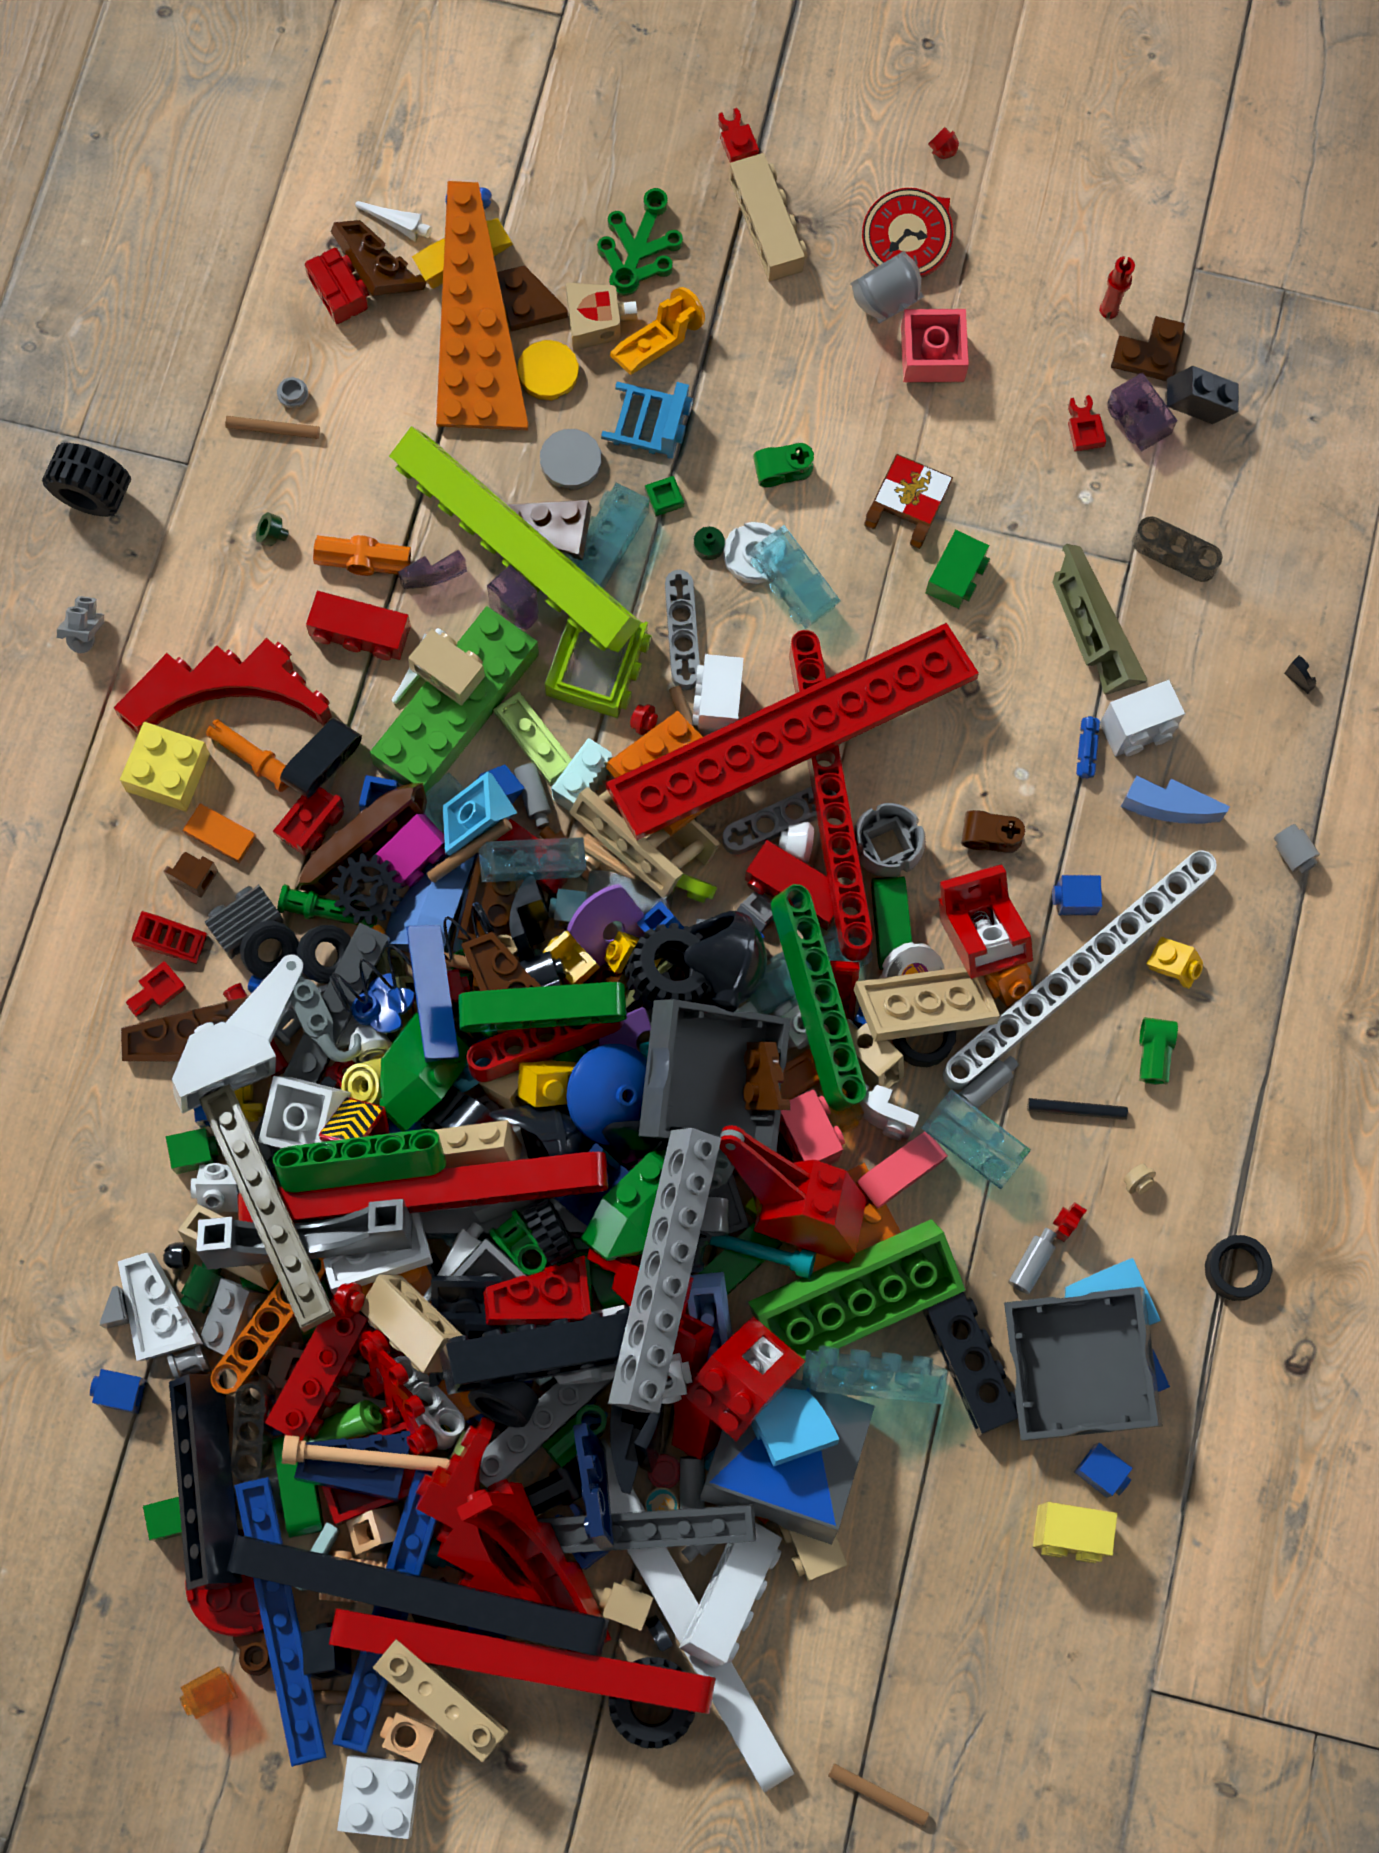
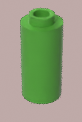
(352, 1423)

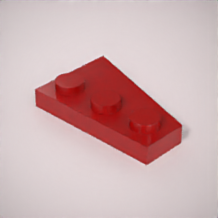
(540, 1297)

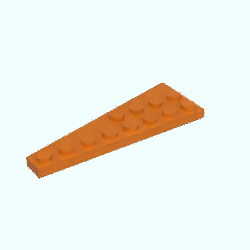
(476, 353)

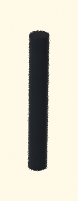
(1077, 1108)

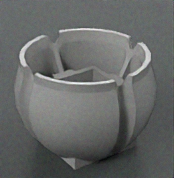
(888, 287)
(905, 826)

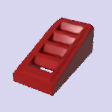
(147, 919)

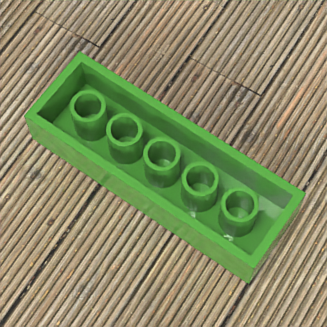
(435, 727)
(865, 1295)

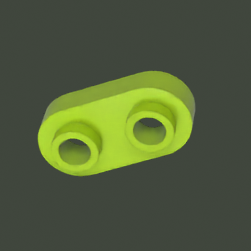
(696, 888)

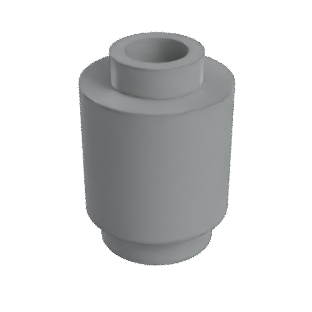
(1296, 849)

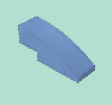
(1173, 804)

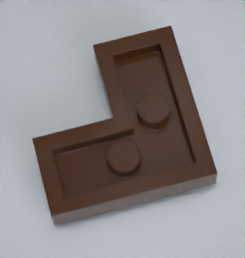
(1152, 358)

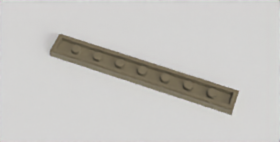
(267, 1208)

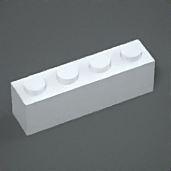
(729, 1598)

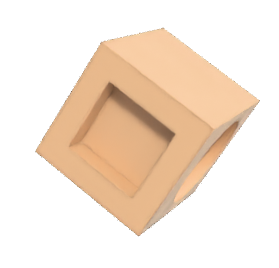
(424, 1737)

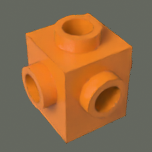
(1010, 983)

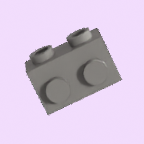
(228, 1316)

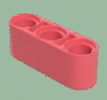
(902, 1169)

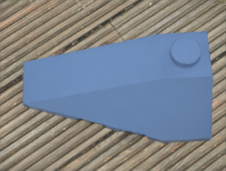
(430, 903)

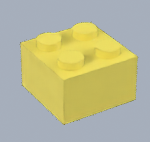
(165, 766)
(1074, 1530)

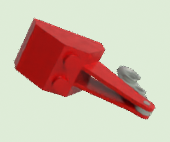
(799, 1201)

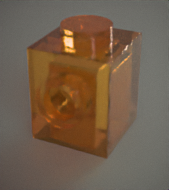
(208, 1693)

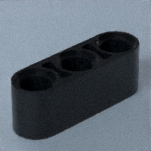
(321, 757)

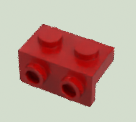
(309, 819)

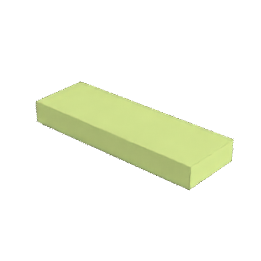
(533, 737)

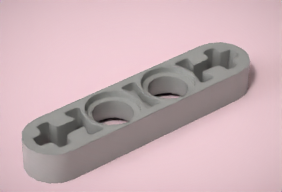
(682, 629)
(777, 814)

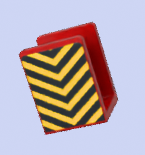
(355, 1120)

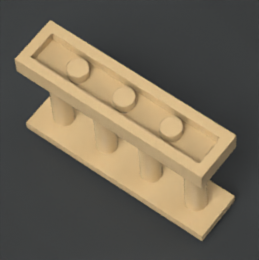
(642, 855)
(441, 1700)

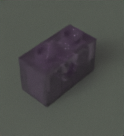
(1141, 412)
(513, 598)

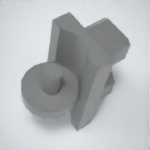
(81, 624)

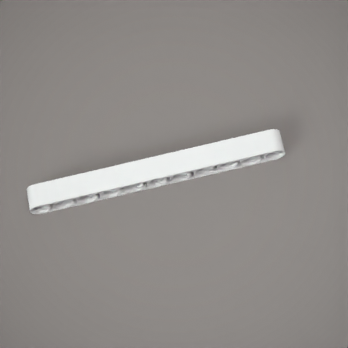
(1088, 956)
(679, 1608)

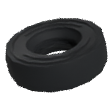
(260, 933)
(308, 945)

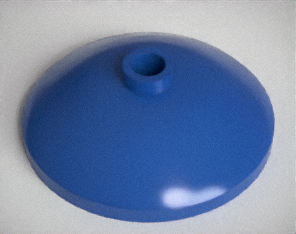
(598, 1087)

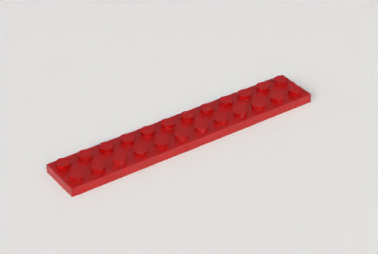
(791, 731)

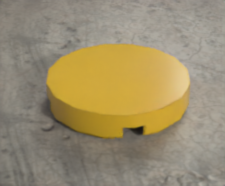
(548, 370)

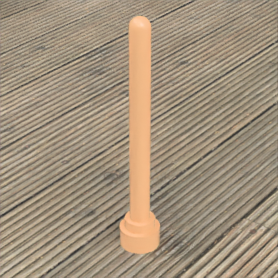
(297, 1450)

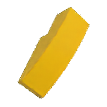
(431, 259)

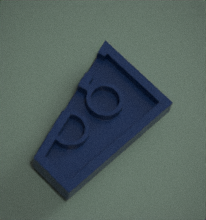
(358, 1478)
(595, 1485)

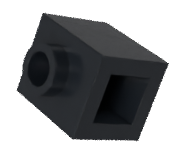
(321, 1659)

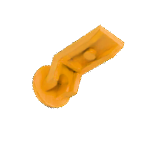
(663, 334)

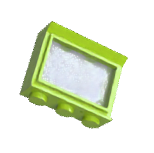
(595, 677)

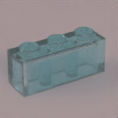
(794, 577)
(538, 857)
(975, 1139)

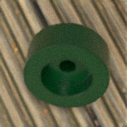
(270, 530)
(709, 543)

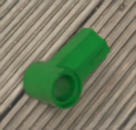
(1157, 1042)
(562, 1445)

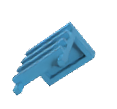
(669, 423)

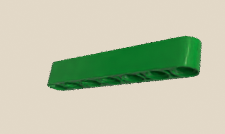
(816, 1013)

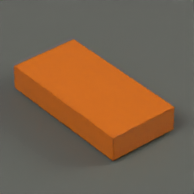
(219, 833)
(799, 1076)

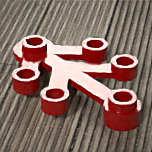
(376, 1350)

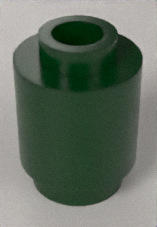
(200, 1287)

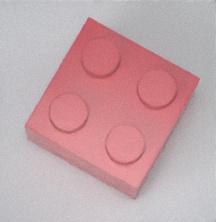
(934, 345)
(810, 1131)

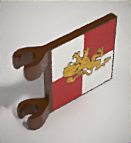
(912, 494)

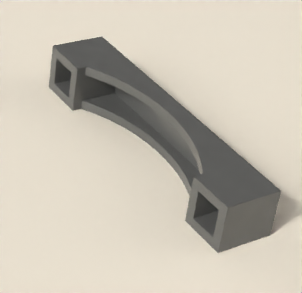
(373, 1229)

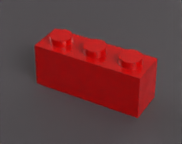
(358, 626)
(777, 870)

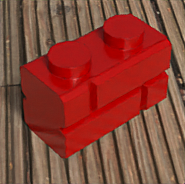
(336, 285)

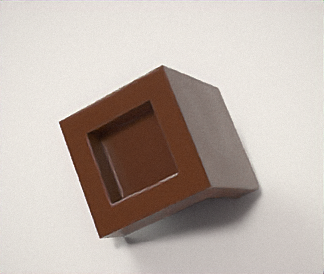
(192, 873)

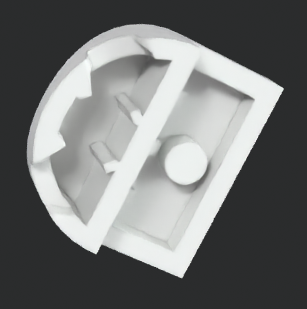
(890, 1118)

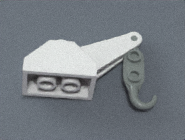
(241, 1047)

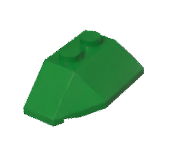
(412, 1085)
(626, 1211)

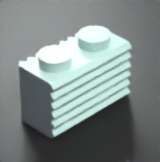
(583, 771)

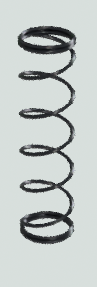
(483, 920)

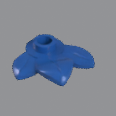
(385, 1006)

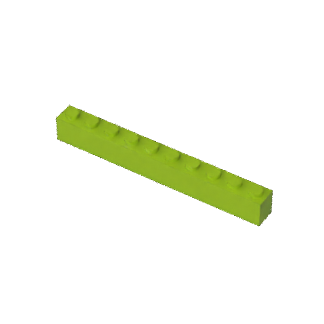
(515, 540)

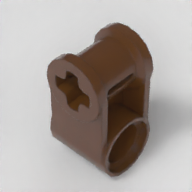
(989, 830)

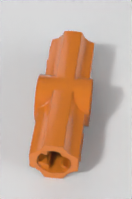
(361, 555)

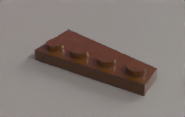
(167, 1036)

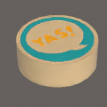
(661, 1499)

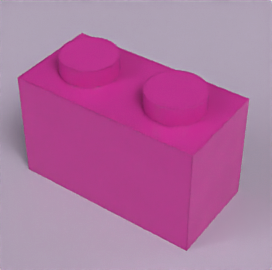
(413, 849)

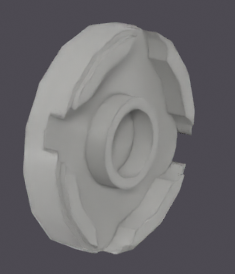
(570, 459)

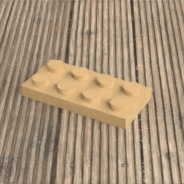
(925, 1003)

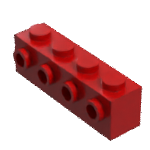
(317, 1376)

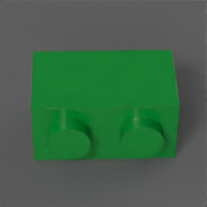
(957, 570)

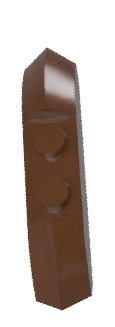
(363, 834)

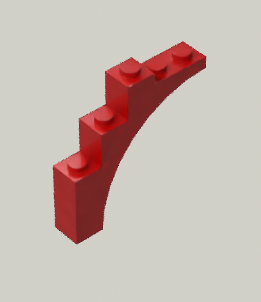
(175, 686)
(463, 1542)
(532, 1545)

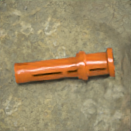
(262, 762)

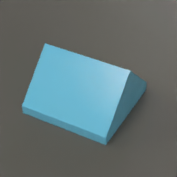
(474, 812)

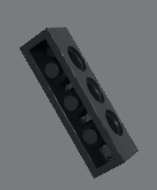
(968, 1382)

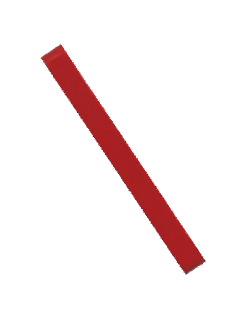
(834, 807)
(456, 1187)
(525, 1661)

